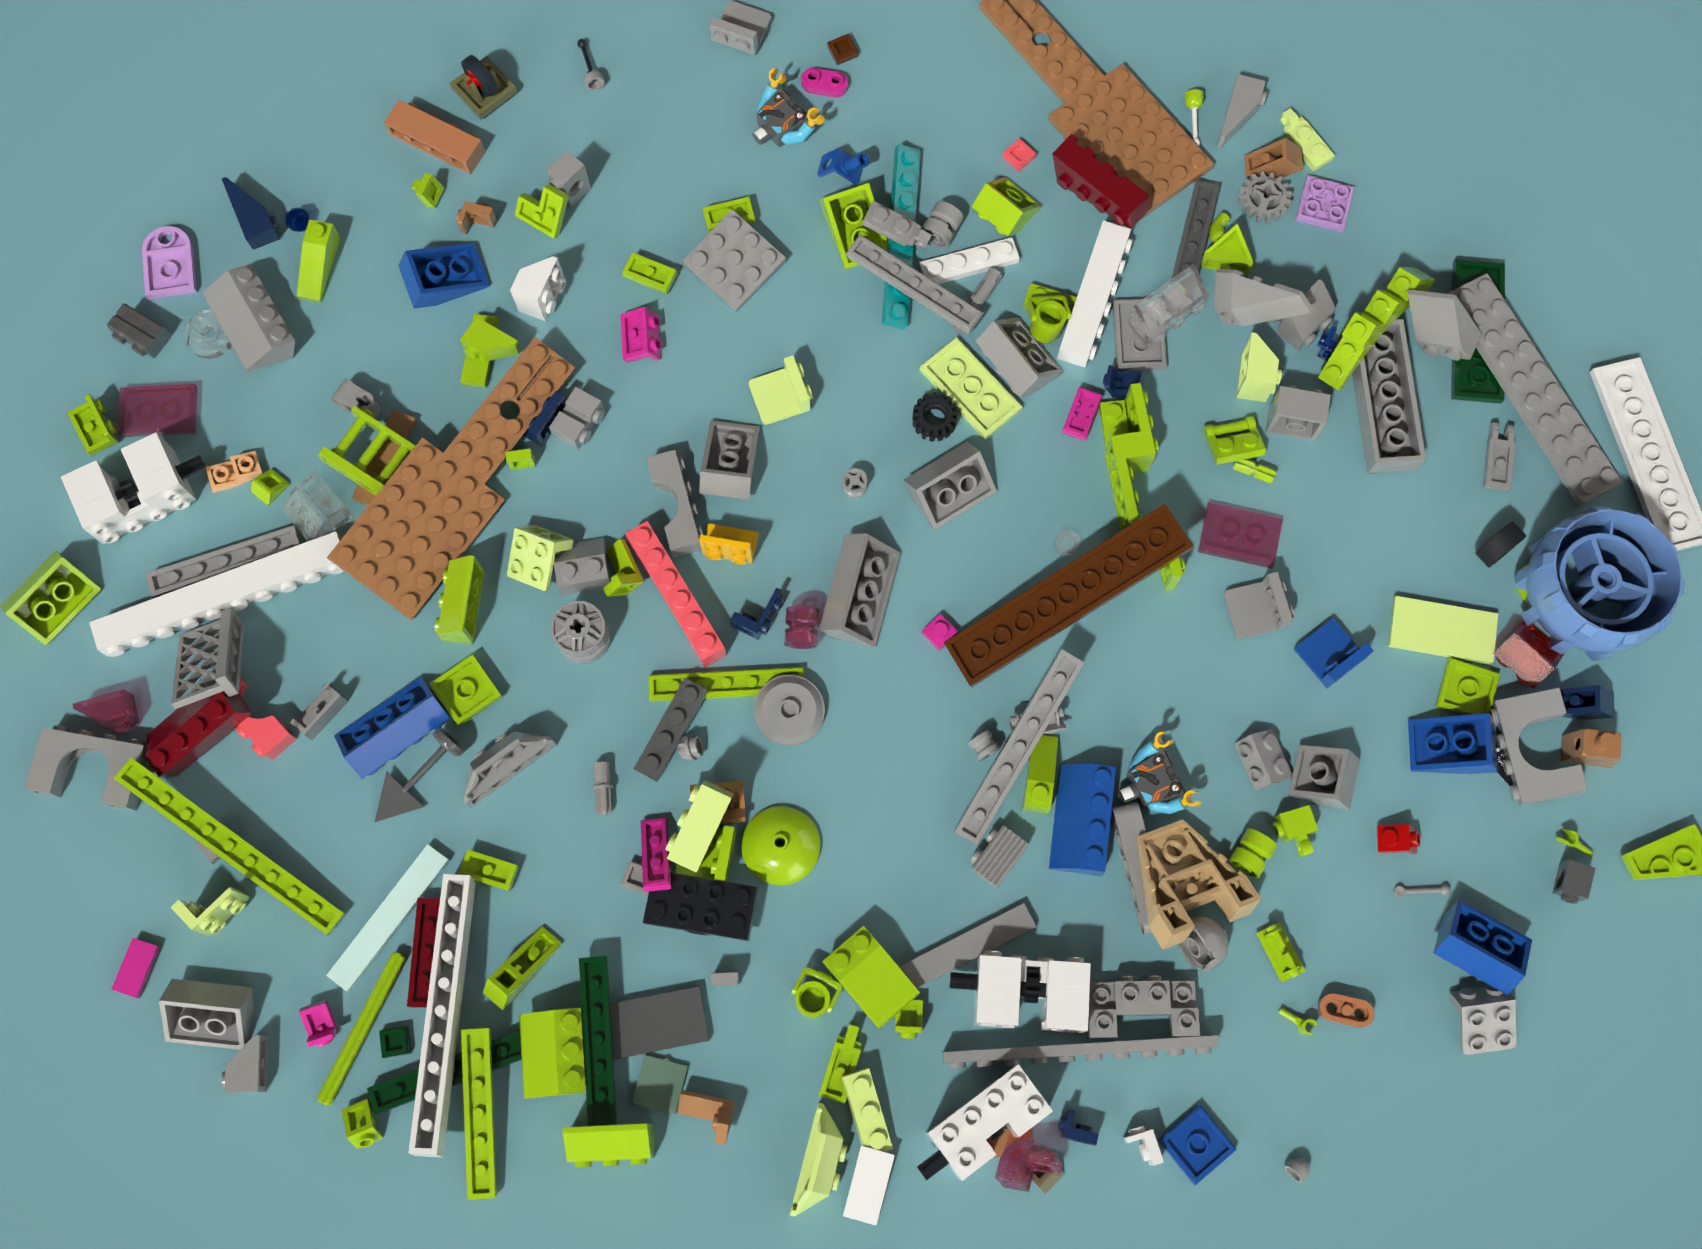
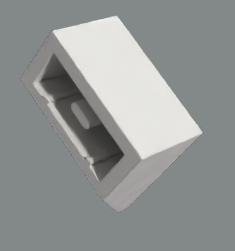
(538, 288)

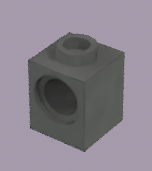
(1573, 881)

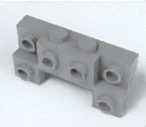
(1142, 998)

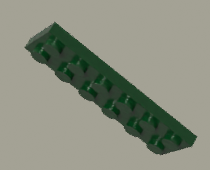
(1472, 378)

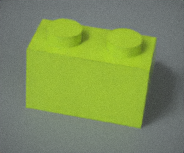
(1005, 206)

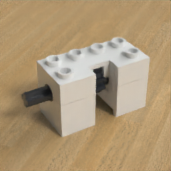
(116, 508)
(1003, 980)
(963, 1134)

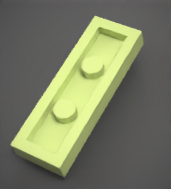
(866, 1110)

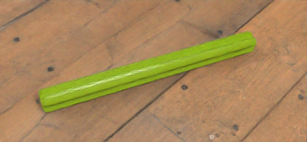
(361, 1028)

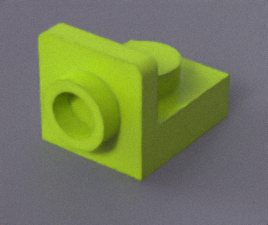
(360, 1124)

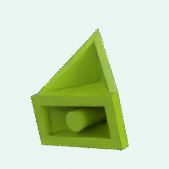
(1229, 253)

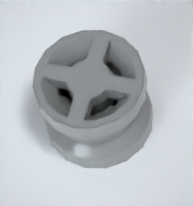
(852, 478)
(984, 745)

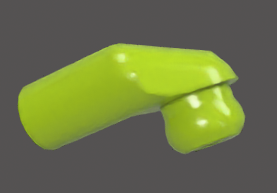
(1216, 229)

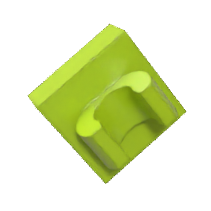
(428, 189)

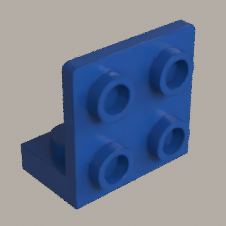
(1331, 653)

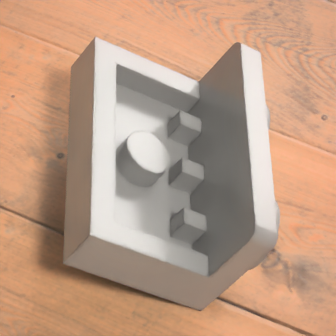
(1263, 759)

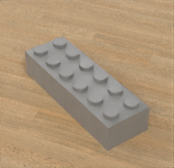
(1389, 405)

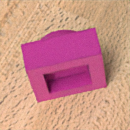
(939, 632)

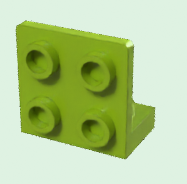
(717, 859)

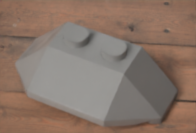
(503, 762)

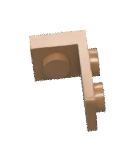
(708, 1108)

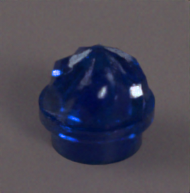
(297, 219)

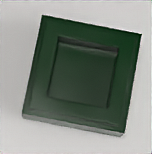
(395, 1042)

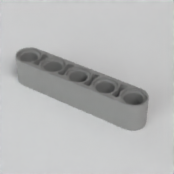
(1128, 826)

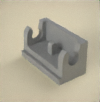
(319, 712)

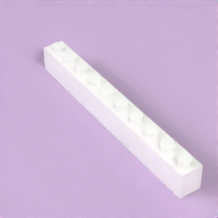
(211, 596)
(442, 1017)

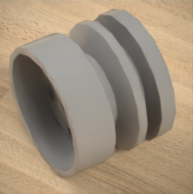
(594, 635)

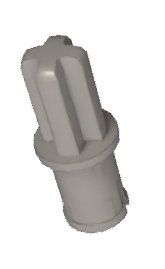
(602, 788)

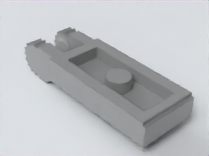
(1499, 459)

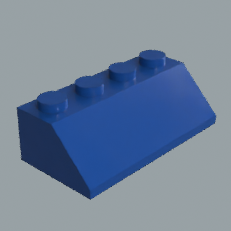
(391, 727)
(1082, 818)

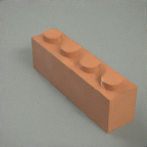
(435, 136)

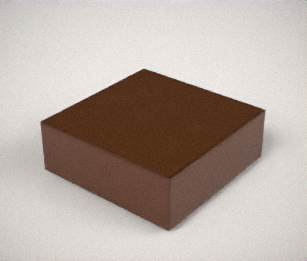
(842, 49)

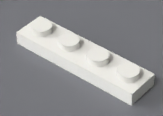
(970, 261)

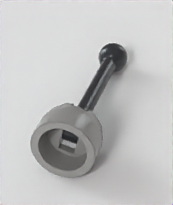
(591, 74)

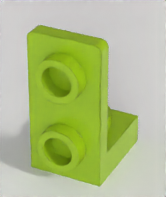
(627, 572)

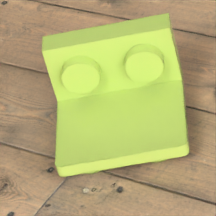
(534, 555)
(212, 919)

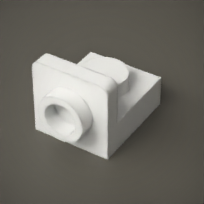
(1149, 1148)

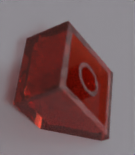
(1528, 654)

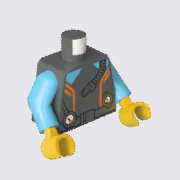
(782, 116)
(1156, 780)

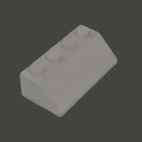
(249, 318)
(860, 590)

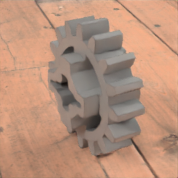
(1265, 197)

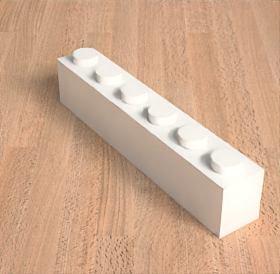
(1094, 293)

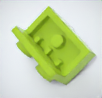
(92, 426)

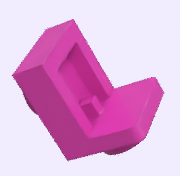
(318, 1023)

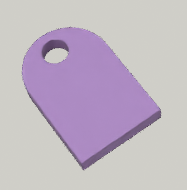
(169, 266)

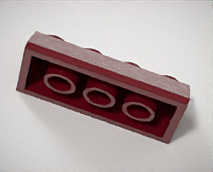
(193, 731)

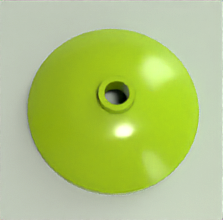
(786, 863)

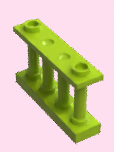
(357, 470)

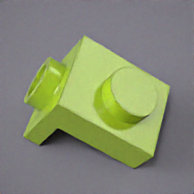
(909, 1020)

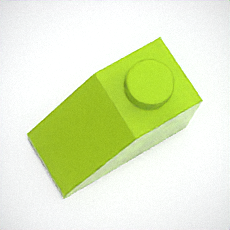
(488, 342)

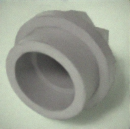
(690, 748)

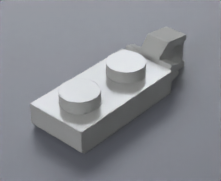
(895, 226)

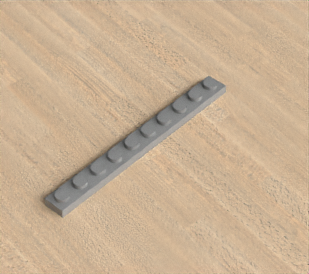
(1092, 1051)

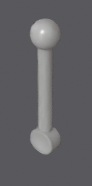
(1399, 891)

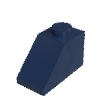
(1588, 702)

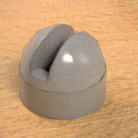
(1297, 1169)

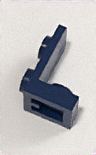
(746, 623)

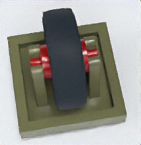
(482, 86)

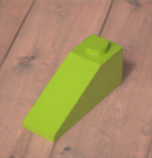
(316, 260)
(1041, 776)
(521, 968)

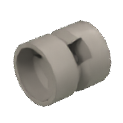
(942, 223)

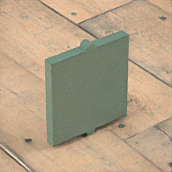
(660, 1084)

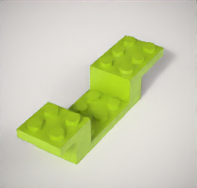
(1134, 454)

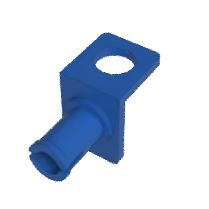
(844, 164)

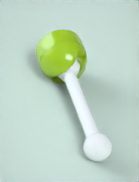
(1194, 100)

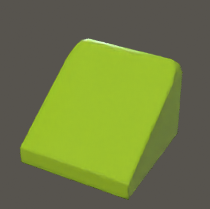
(268, 486)

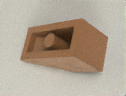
(1280, 157)

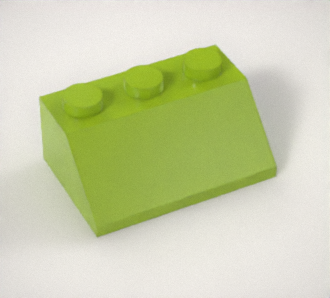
(50, 597)
(460, 600)
(552, 1053)
(609, 1144)

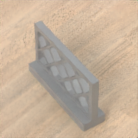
(227, 656)

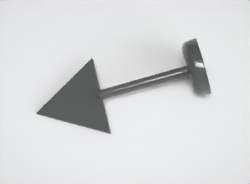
(396, 798)

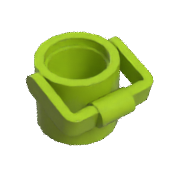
(1048, 317)
(813, 997)

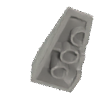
(1252, 301)

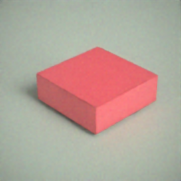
(1019, 155)

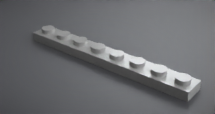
(1019, 746)

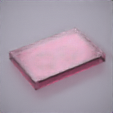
(158, 410)
(1240, 535)

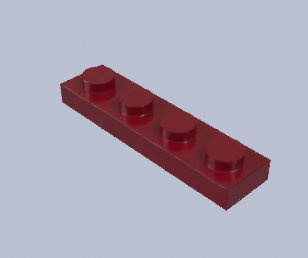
(422, 951)

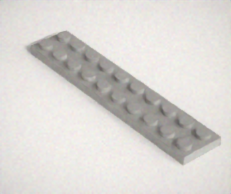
(1536, 394)

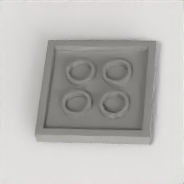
(734, 260)

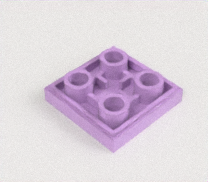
(1324, 203)

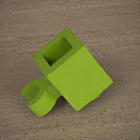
(1296, 826)

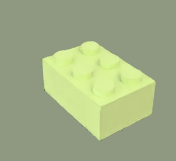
(698, 825)

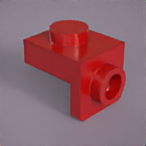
(1398, 839)

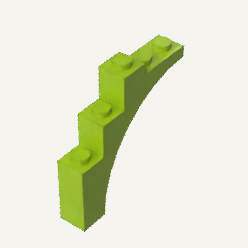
(1369, 325)

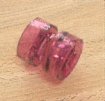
(801, 627)

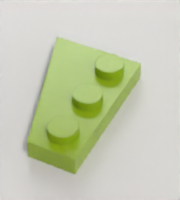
(1667, 857)

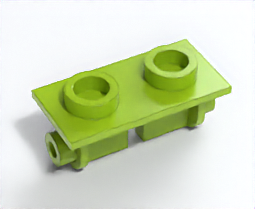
(1280, 952)

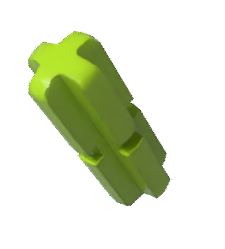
(1259, 471)

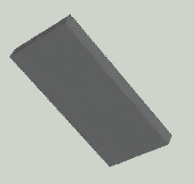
(658, 1023)

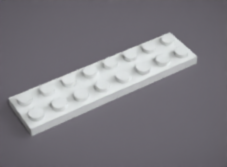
(1649, 451)

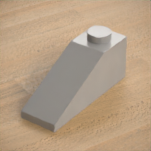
(1243, 104)

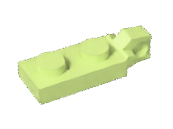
(1298, 131)

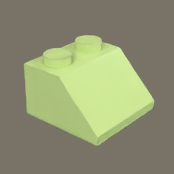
(1257, 371)

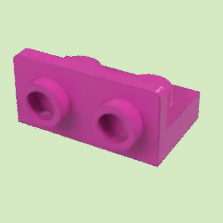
(640, 335)

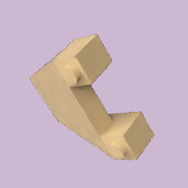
(1183, 875)

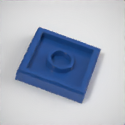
(1197, 1144)

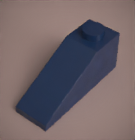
(254, 220)

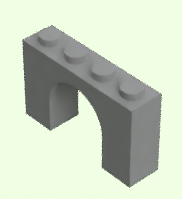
(60, 748)
(1530, 783)

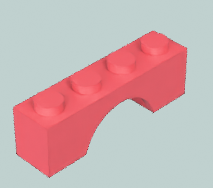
(268, 733)

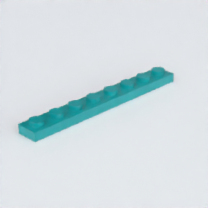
(903, 202)

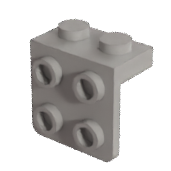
(740, 27)
(1259, 607)
(1485, 1019)

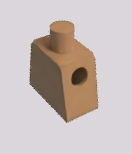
(1595, 748)

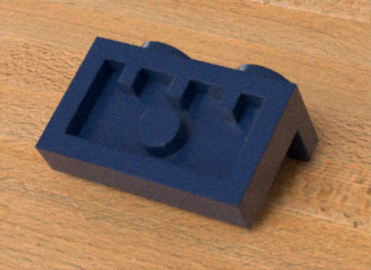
(539, 426)

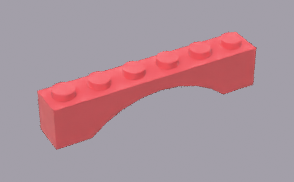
(676, 594)

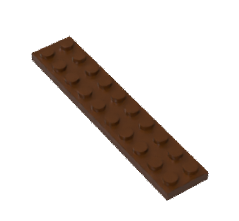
(1068, 595)

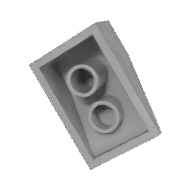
(1442, 325)
(729, 460)

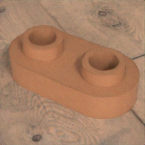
(1345, 1010)

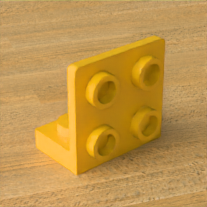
(729, 543)

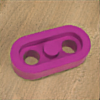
(823, 83)

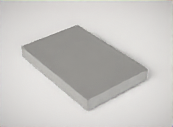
(1129, 349)

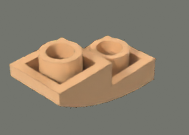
(235, 472)

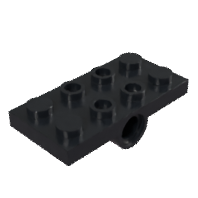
(703, 907)

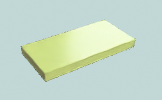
(971, 387)
(1443, 630)

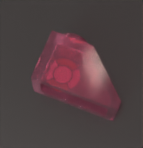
(111, 710)

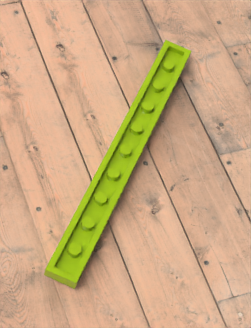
(229, 846)

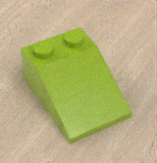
(844, 217)
(871, 977)

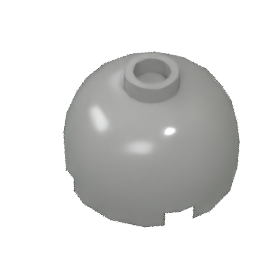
(1205, 945)

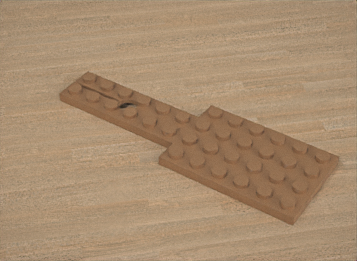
(1104, 112)
(441, 499)

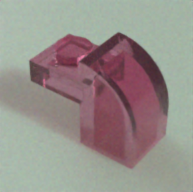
(1020, 1162)

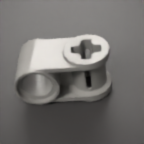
(352, 395)

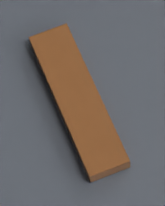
(403, 426)

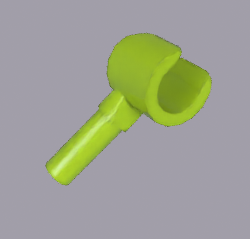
(1572, 839)
(1301, 1023)

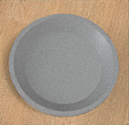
(789, 710)

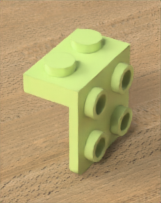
(781, 393)

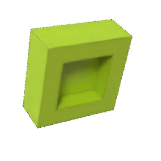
(520, 459)

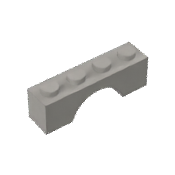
(667, 475)

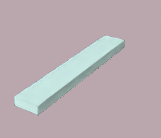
(387, 918)

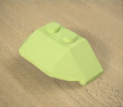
(819, 1162)

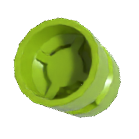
(1254, 850)

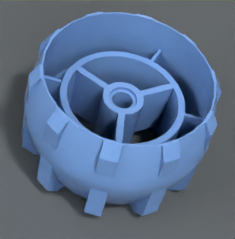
(1617, 560)

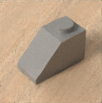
(248, 1068)

